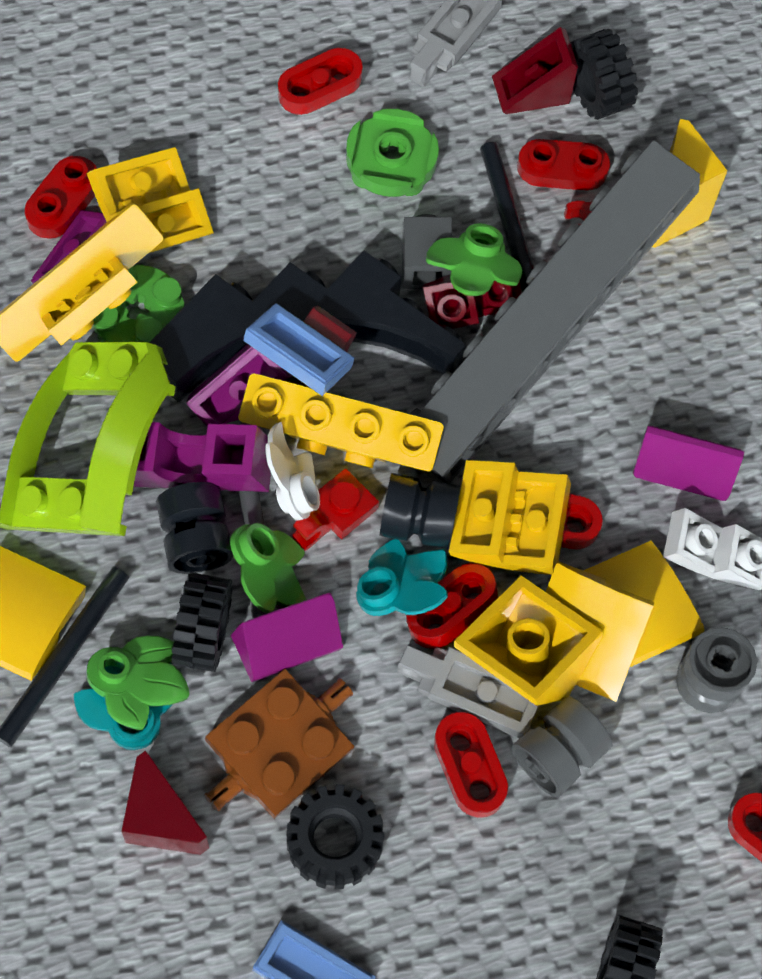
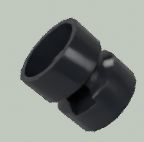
(419, 510)
(194, 526)

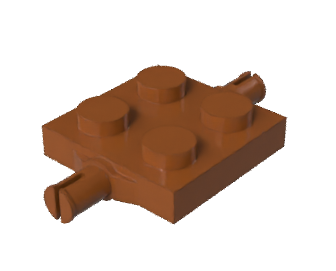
(279, 744)

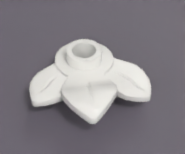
(294, 476)

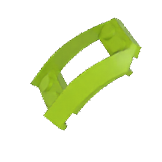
(93, 504)

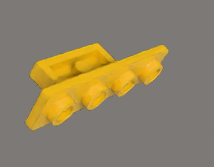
(79, 285)
(342, 424)

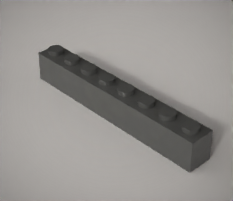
(556, 303)

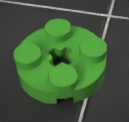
(385, 175)
(160, 297)

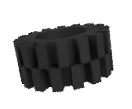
(603, 74)
(202, 622)
(335, 804)
(631, 950)

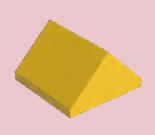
(696, 153)
(531, 643)

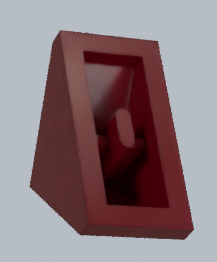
(539, 76)
(157, 814)

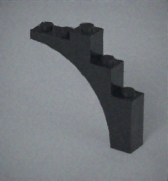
(362, 297)

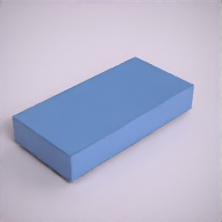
(298, 349)
(298, 956)

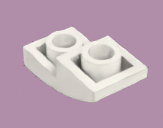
(717, 552)

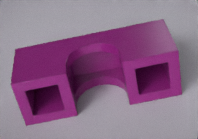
(226, 456)

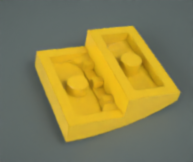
(161, 192)
(510, 517)
(649, 575)
(32, 612)
(615, 612)

